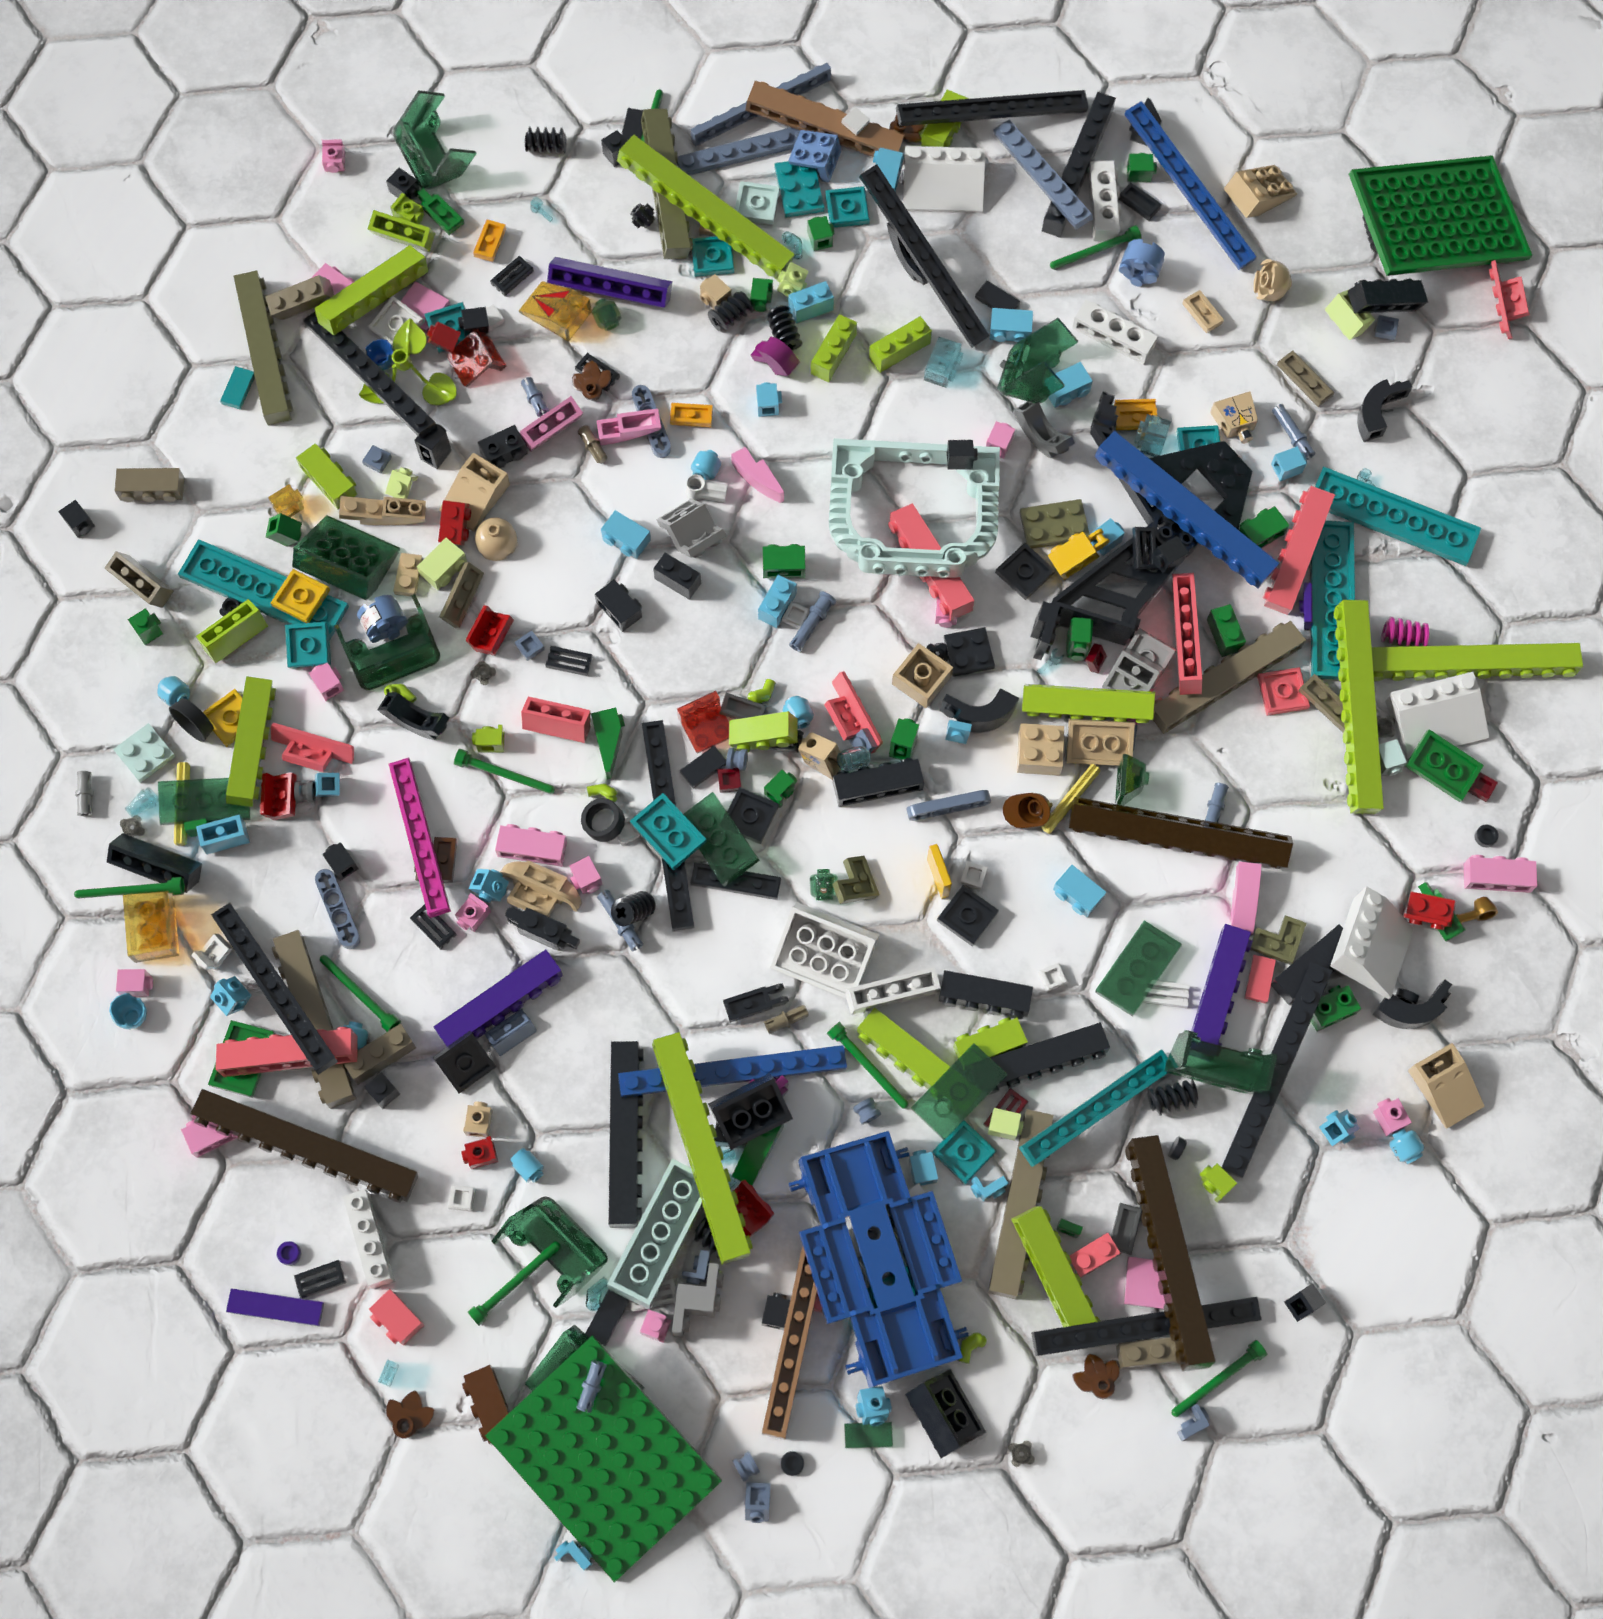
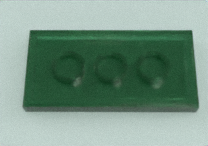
(196, 800)
(726, 846)
(1138, 968)
(959, 1091)

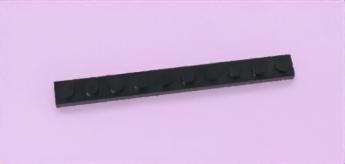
(991, 108)
(924, 256)
(374, 378)
(661, 782)
(274, 989)
(1286, 1049)
(1138, 1327)

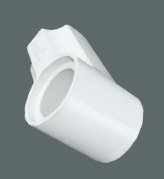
(707, 489)

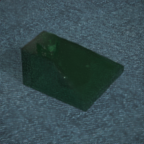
(1130, 779)

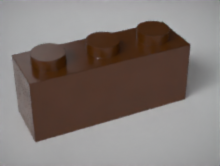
(487, 1398)

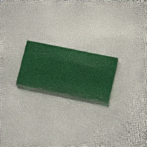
(868, 1436)

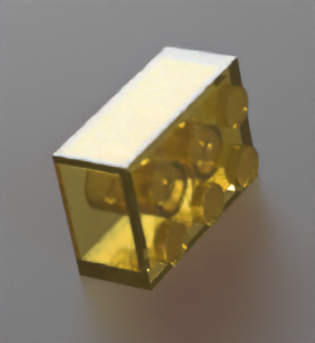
(150, 926)

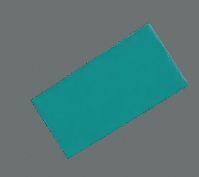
(237, 388)

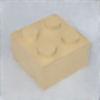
(922, 675)
(1040, 749)

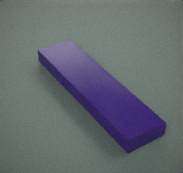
(275, 1307)

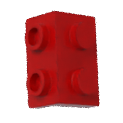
(489, 631)
(278, 796)
(753, 1208)

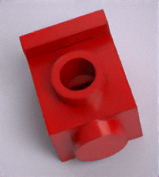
(487, 1156)

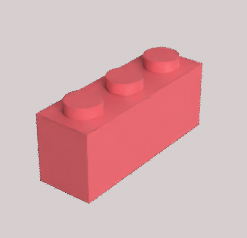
(556, 719)

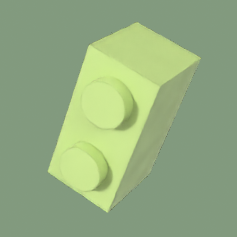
(1342, 314)
(442, 564)

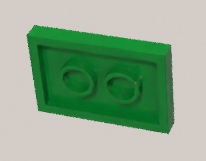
(1444, 765)
(241, 1084)

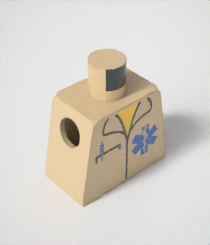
(1236, 416)
(820, 754)

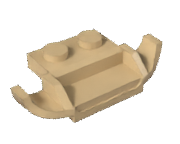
(539, 888)

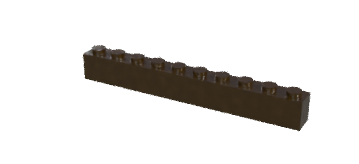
(1180, 832)
(304, 1145)
(1170, 1254)

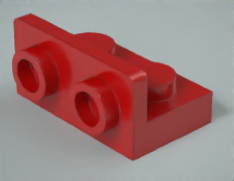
(454, 522)
(1430, 909)

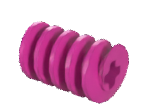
(1405, 631)

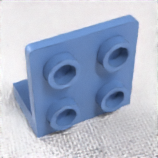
(816, 151)

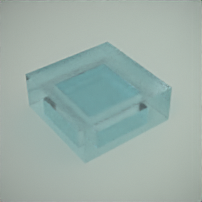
(388, 1373)

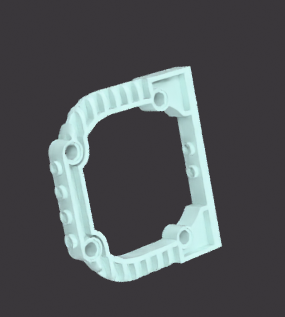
(855, 457)

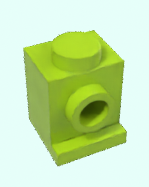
(407, 209)
(489, 739)
(1217, 1181)

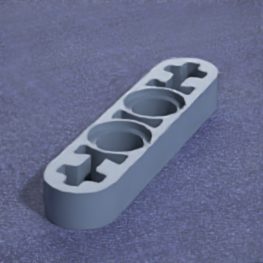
(652, 438)
(948, 805)
(336, 909)

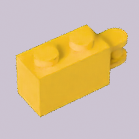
(1077, 553)

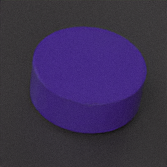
(289, 1253)

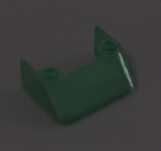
(421, 147)
(1029, 363)
(394, 658)
(1220, 1066)
(542, 1225)

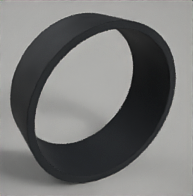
(191, 719)

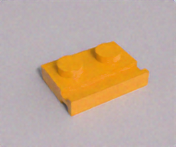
(1132, 412)

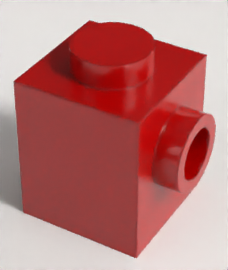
(443, 336)

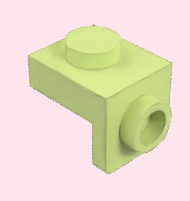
(400, 483)

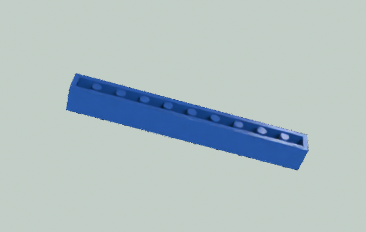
(1186, 510)

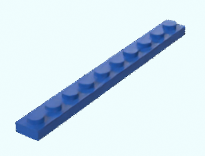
(1190, 185)
(740, 1069)

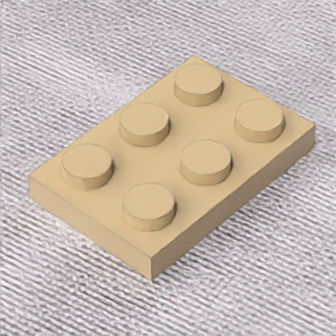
(1099, 741)

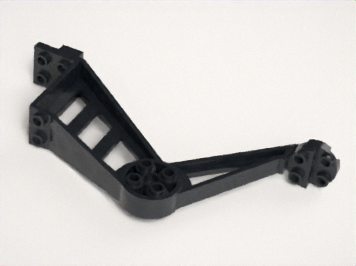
(1060, 610)

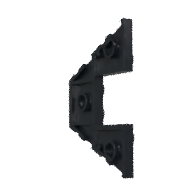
(1220, 468)

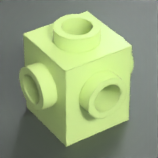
(792, 279)

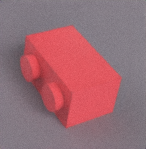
(1094, 1255)
(396, 1317)

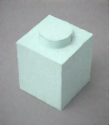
(1391, 758)

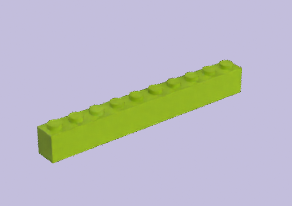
(704, 207)
(1482, 660)
(1359, 707)
(701, 1148)

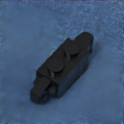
(542, 928)

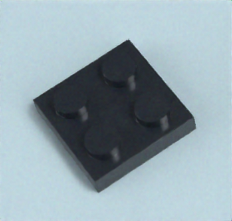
(1025, 571)
(969, 651)
(752, 814)
(967, 915)
(464, 1062)

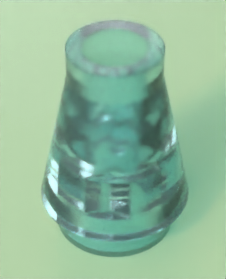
(142, 802)

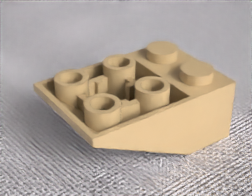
(1259, 190)
(478, 485)
(1447, 1085)

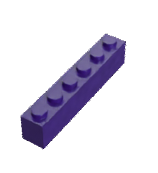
(609, 282)
(1221, 984)
(501, 999)

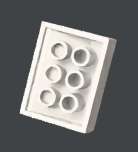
(944, 179)
(1446, 707)
(1373, 943)
(823, 950)

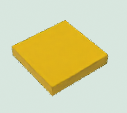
(300, 596)
(225, 716)
(939, 871)

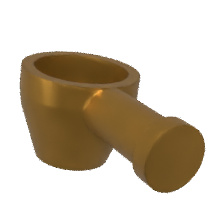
(1483, 910)

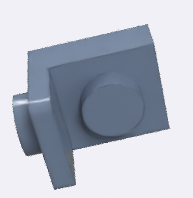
(701, 1264)
(1191, 1427)
(757, 1502)

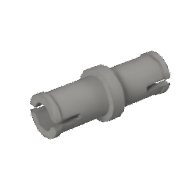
(84, 793)

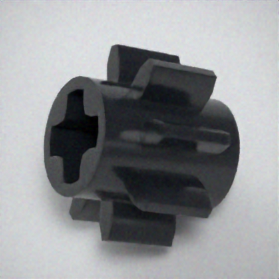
(642, 215)

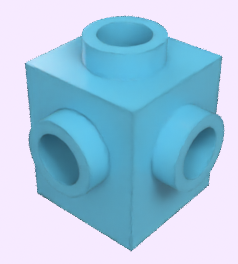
(489, 885)
(230, 995)
(1339, 1127)
(873, 1406)

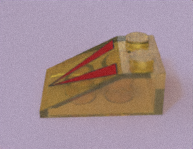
(557, 309)

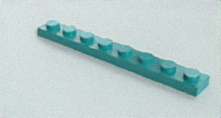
(1094, 1109)

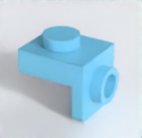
(958, 731)
(994, 1189)
(581, 1554)

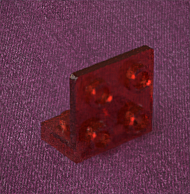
(474, 357)
(703, 722)

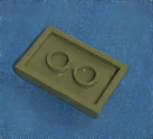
(1053, 523)

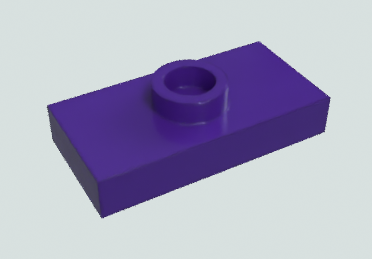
(1306, 606)

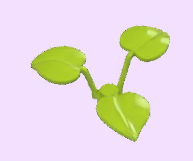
(407, 341)

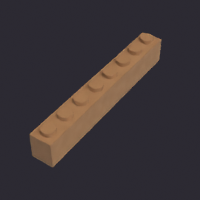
(815, 116)
(791, 1352)

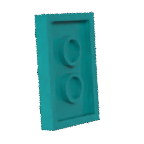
(798, 189)
(668, 831)

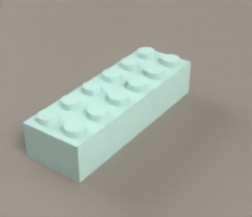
(658, 1237)

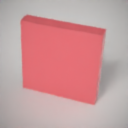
(1281, 691)

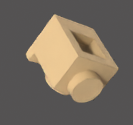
(478, 1128)

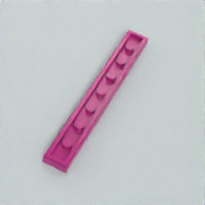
(419, 838)

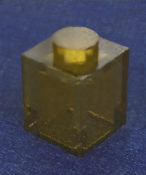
(287, 501)

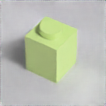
(1005, 1124)

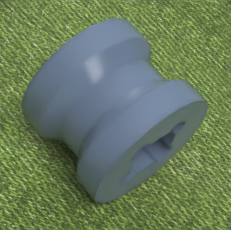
(737, 759)
(867, 1111)
(746, 1466)

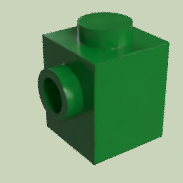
(1140, 167)
(820, 233)
(284, 530)
(146, 626)

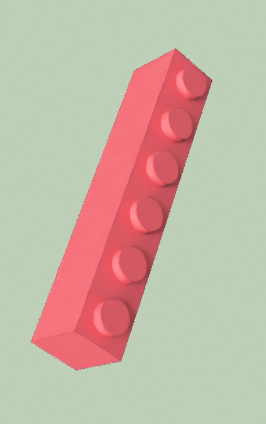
(915, 534)
(1299, 549)
(1187, 634)
(280, 1052)

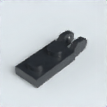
(753, 1002)

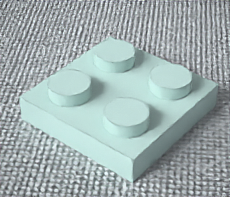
(757, 202)
(144, 753)

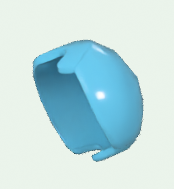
(127, 1011)

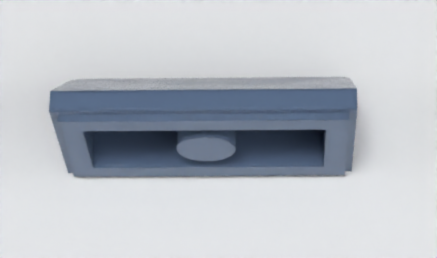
(510, 1032)

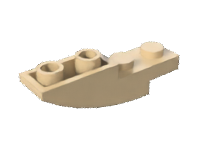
(382, 512)

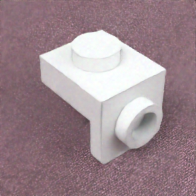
(212, 953)

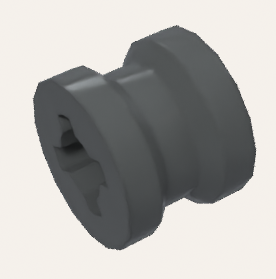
(304, 792)

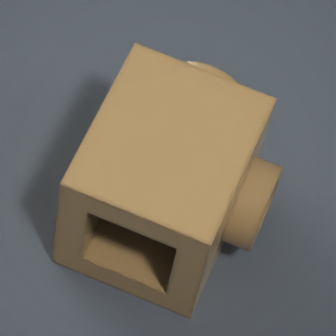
(714, 291)

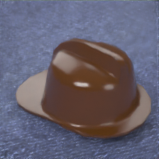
(1027, 810)

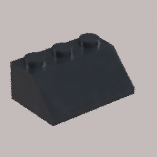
(750, 1111)
(945, 1413)

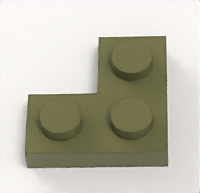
(860, 883)
(1281, 946)

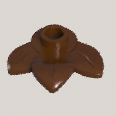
(910, 133)
(589, 378)
(1096, 1373)
(409, 1411)

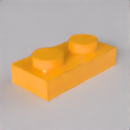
(489, 240)
(691, 414)

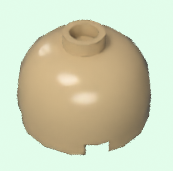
(1272, 280)
(495, 539)

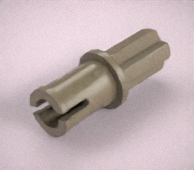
(592, 444)
(786, 1019)

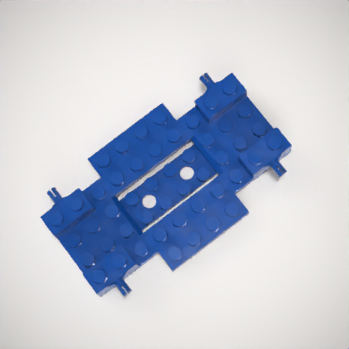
(905, 1329)

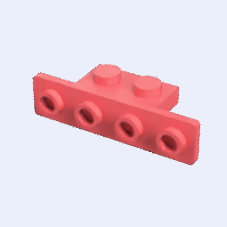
(1511, 299)
(849, 712)
(310, 749)

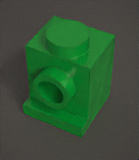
(761, 293)
(780, 787)

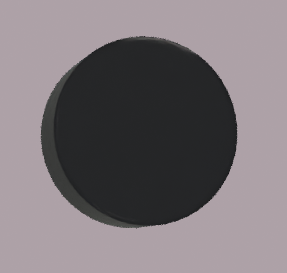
(1486, 835)
(1407, 996)
(1177, 1148)
(792, 1463)

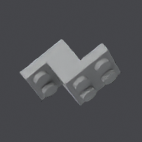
(691, 528)
(1140, 663)
(697, 1300)

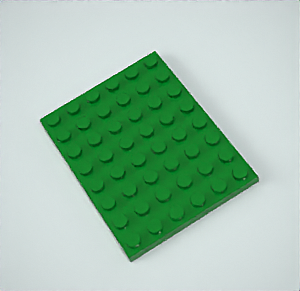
(1439, 215)
(608, 1473)

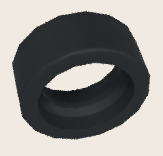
(592, 809)

